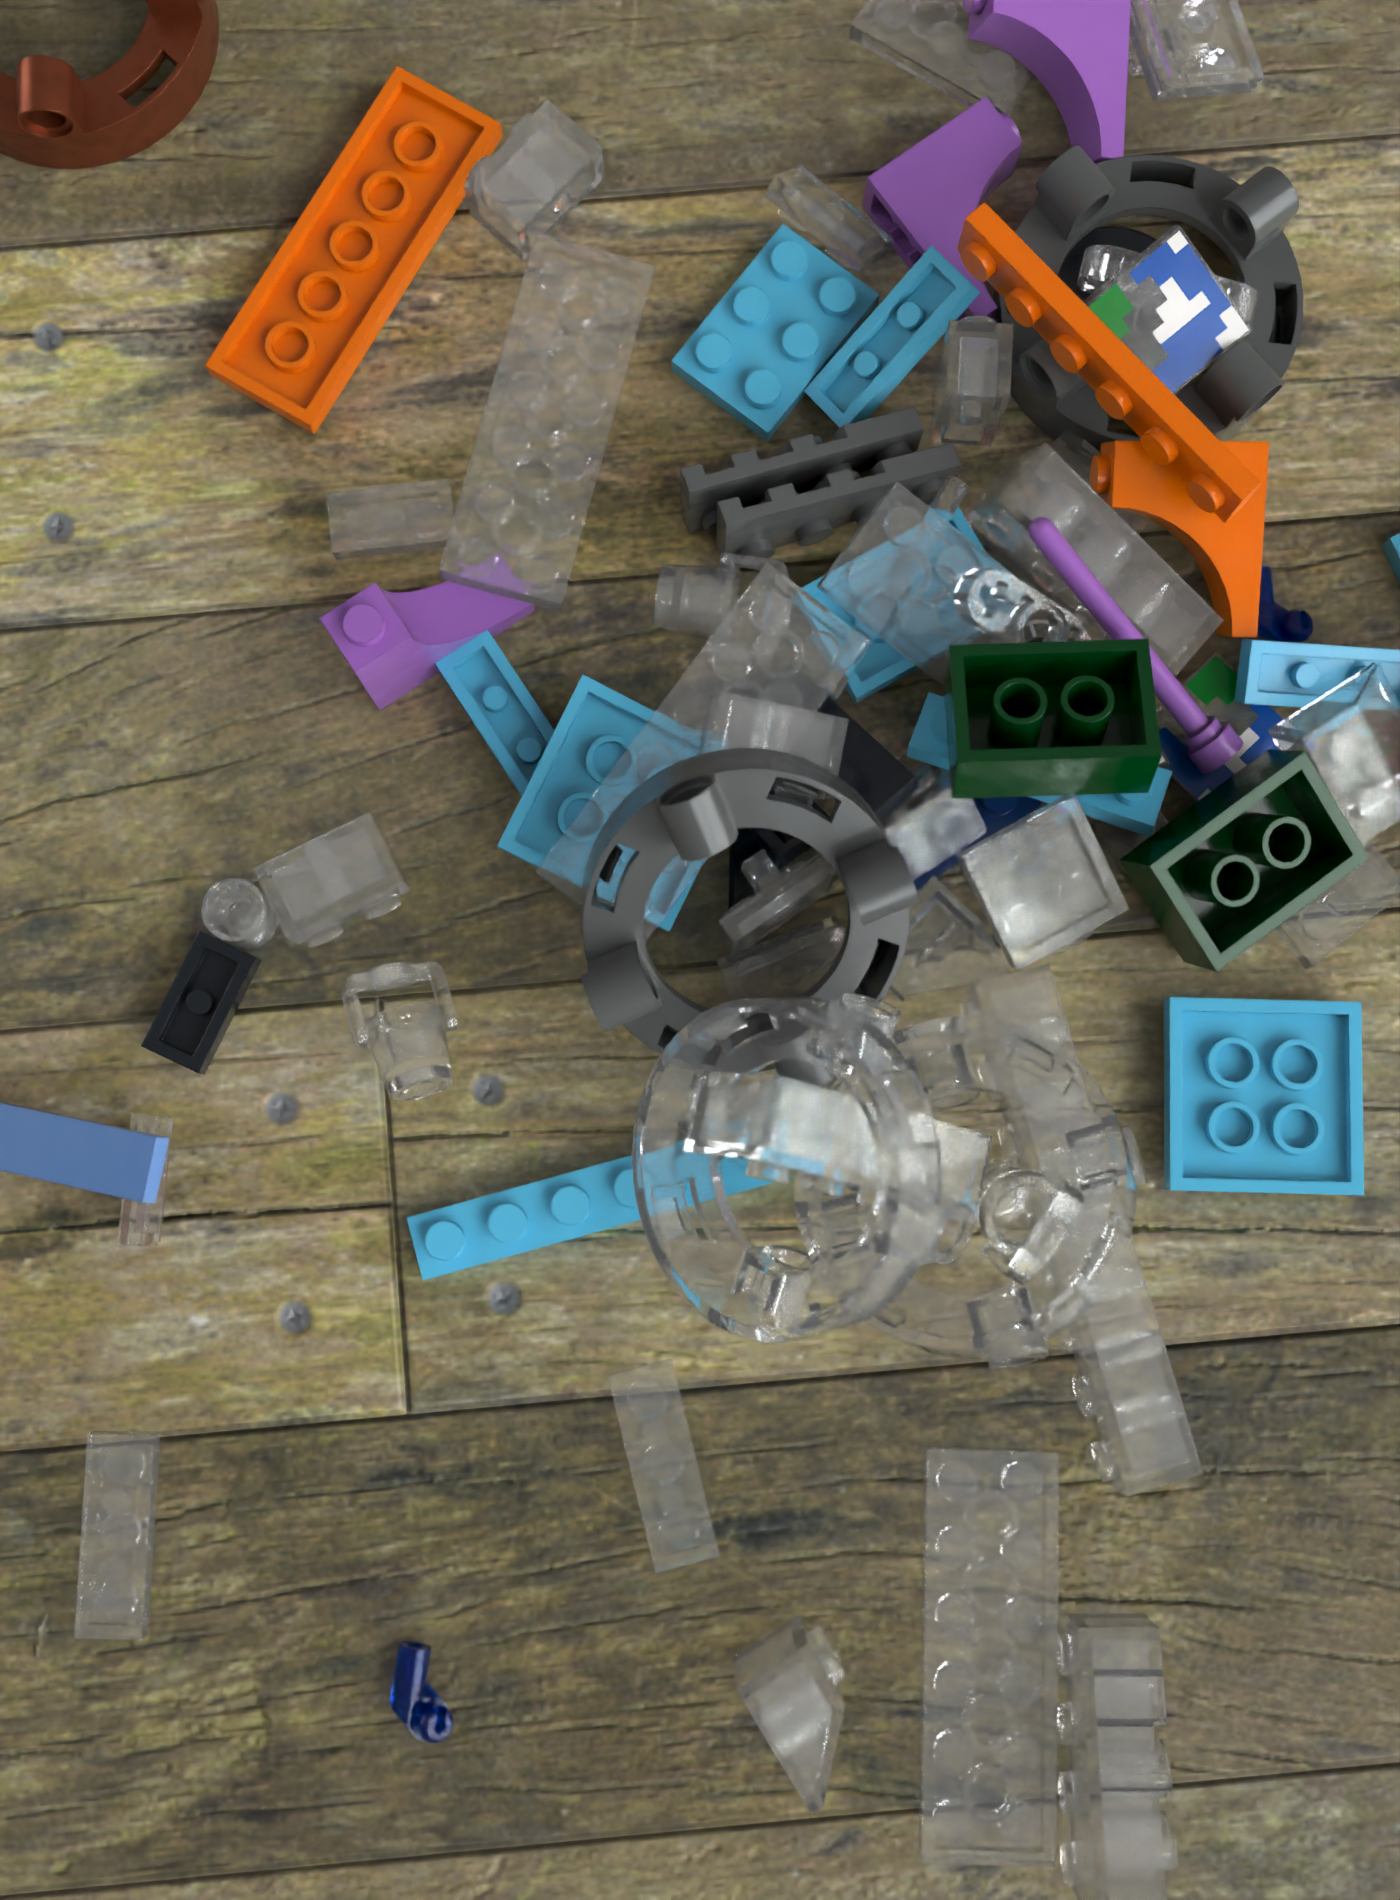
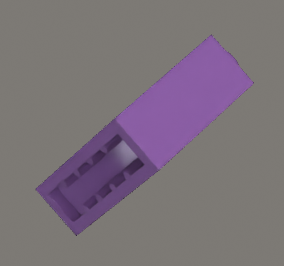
(1076, 54)
(939, 183)
(400, 636)

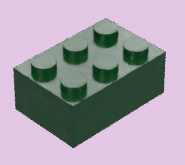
(1051, 718)
(1244, 858)

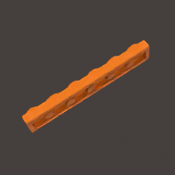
(1119, 378)

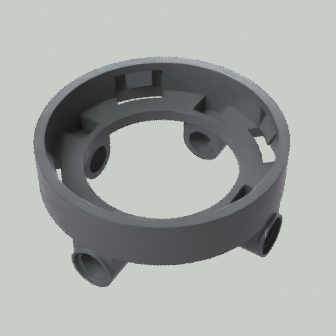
(1238, 218)
(696, 814)

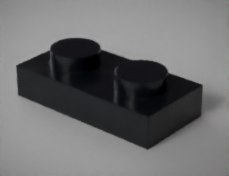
(201, 1003)

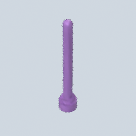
(1208, 740)

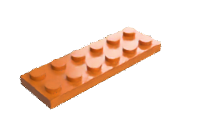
(354, 250)

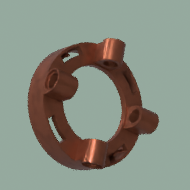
(79, 124)

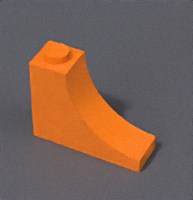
(1225, 552)

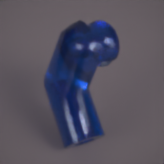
(1277, 622)
(415, 1699)

